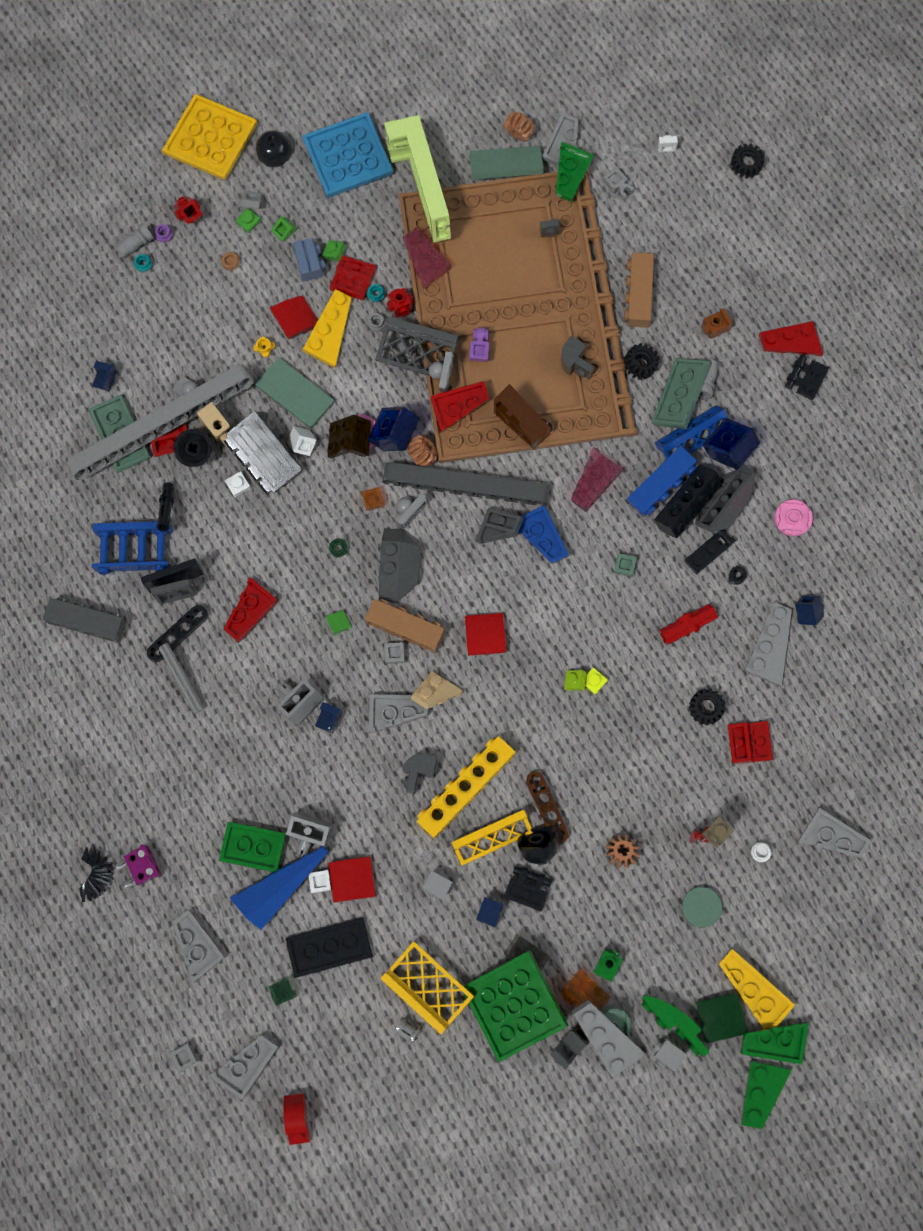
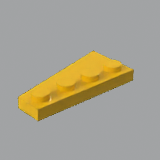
(328, 332)
(760, 995)

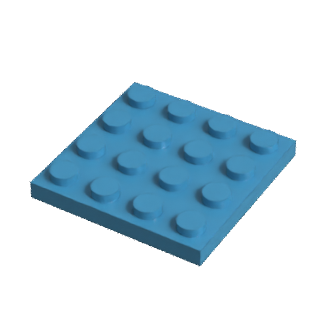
(347, 155)

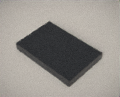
(186, 570)

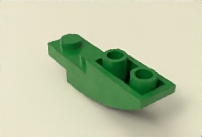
(670, 1016)

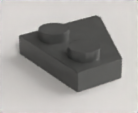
(498, 526)

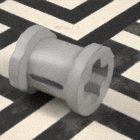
(407, 1031)

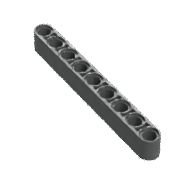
(466, 483)

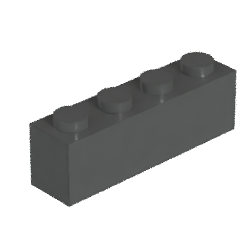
(84, 620)

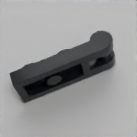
(709, 551)

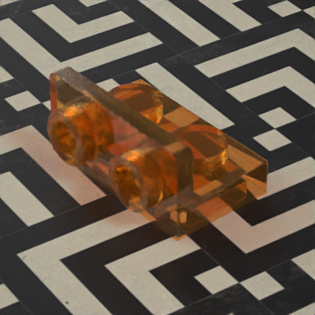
(583, 988)

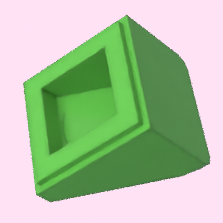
(284, 228)
(338, 622)

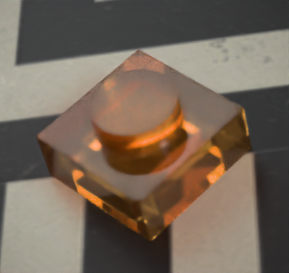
(372, 499)

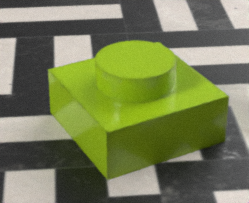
(575, 680)

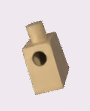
(211, 419)

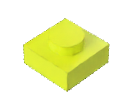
(594, 681)

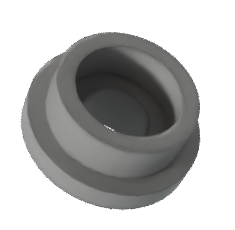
(376, 317)

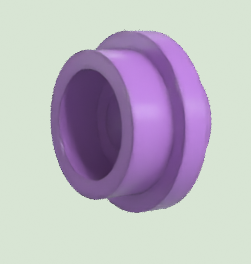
(160, 229)

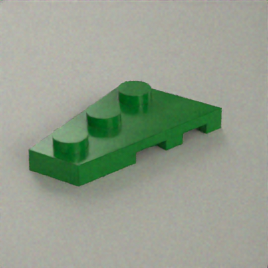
(571, 170)
(777, 1043)
(762, 1092)

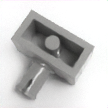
(298, 700)
(309, 831)

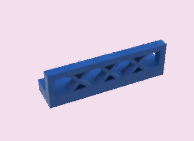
(695, 427)

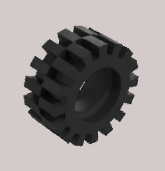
(751, 152)
(645, 353)
(712, 696)

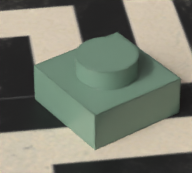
(625, 565)

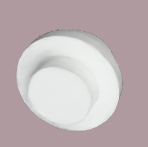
(760, 852)

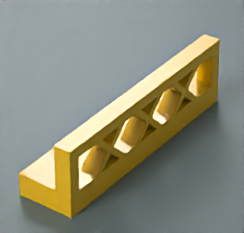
(487, 831)

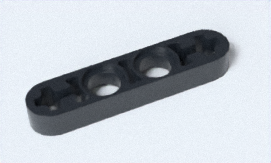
(175, 631)

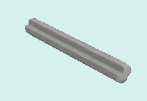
(181, 678)

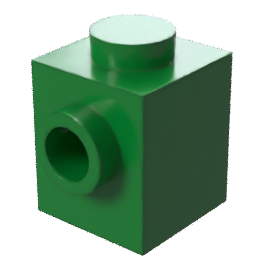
(608, 965)

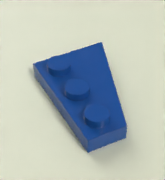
(542, 534)

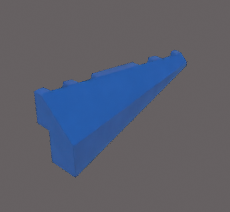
(266, 897)

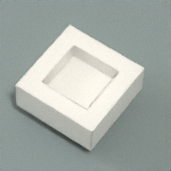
(667, 143)
(237, 484)
(319, 881)

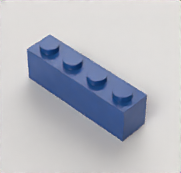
(662, 481)

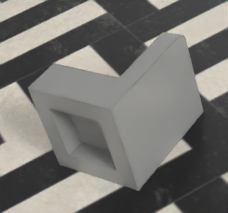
(437, 885)

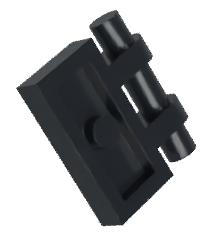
(812, 379)
(525, 894)

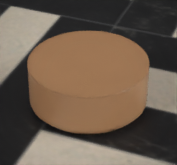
(230, 261)

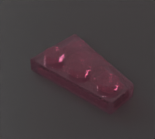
(425, 257)
(596, 478)

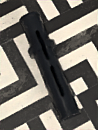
(166, 501)

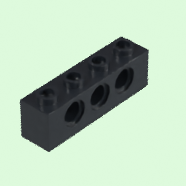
(688, 501)

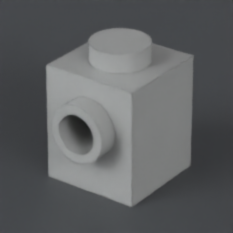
(668, 1055)

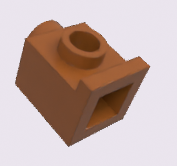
(714, 330)

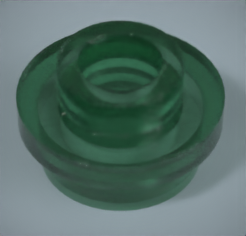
(338, 542)

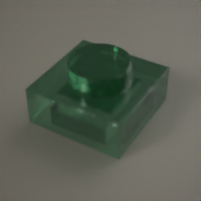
(282, 992)

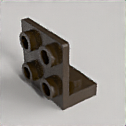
(349, 435)

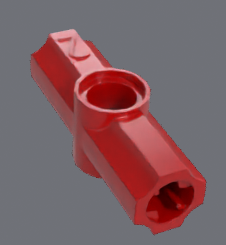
(688, 623)

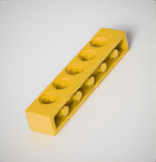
(493, 746)

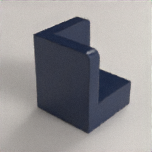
(105, 375)
(809, 610)
(328, 717)
(489, 912)

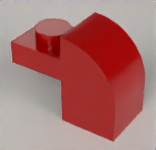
(295, 1119)

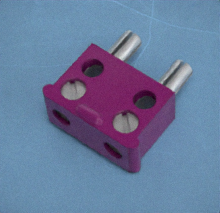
(143, 864)

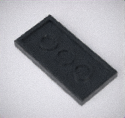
(329, 947)

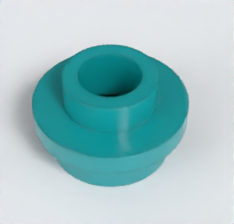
(142, 258)
(375, 288)

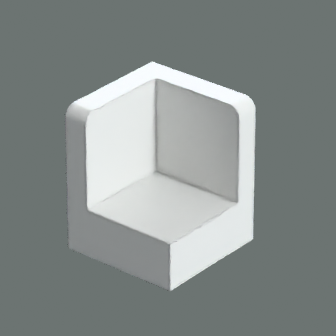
(301, 441)

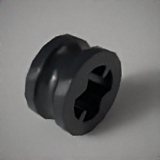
(737, 569)

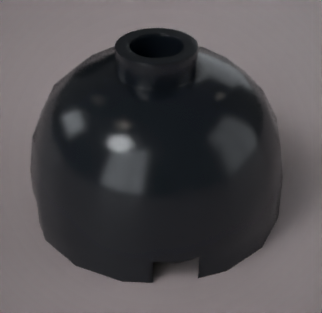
(273, 148)
(538, 846)

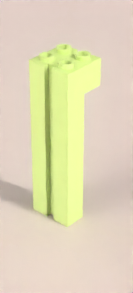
(408, 142)

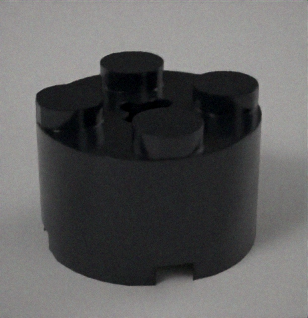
(202, 450)

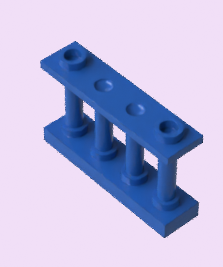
(123, 530)

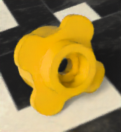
(263, 341)

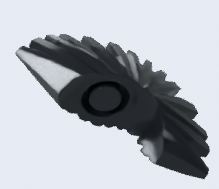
(96, 876)

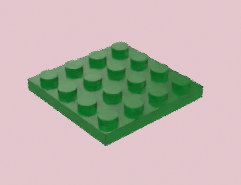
(515, 1006)

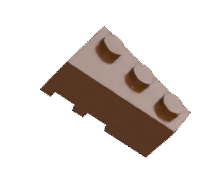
(520, 417)

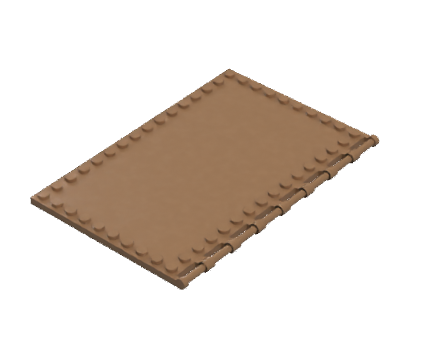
(531, 300)

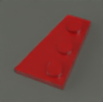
(792, 339)
(458, 403)
(251, 608)

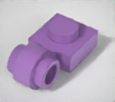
(479, 349)

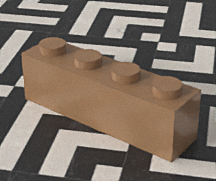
(640, 290)
(404, 625)

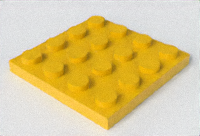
(210, 137)

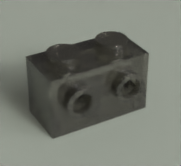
(520, 946)

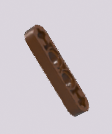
(545, 808)

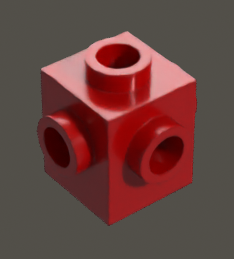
(192, 212)
(400, 302)

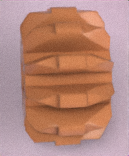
(519, 126)
(422, 450)
(618, 856)

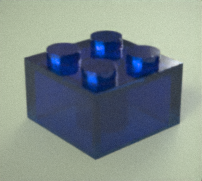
(393, 429)
(731, 443)

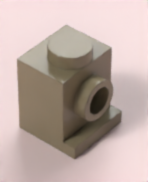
(717, 832)

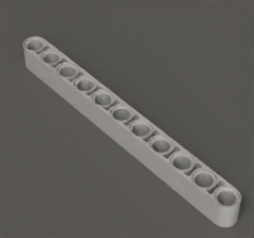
(159, 422)

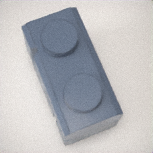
(308, 260)

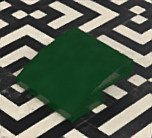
(722, 1017)

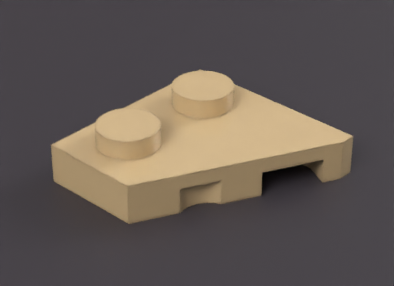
(435, 691)

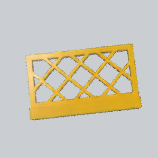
(418, 1003)

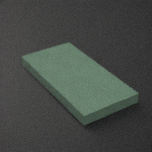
(506, 162)
(294, 393)
(681, 393)
(112, 417)

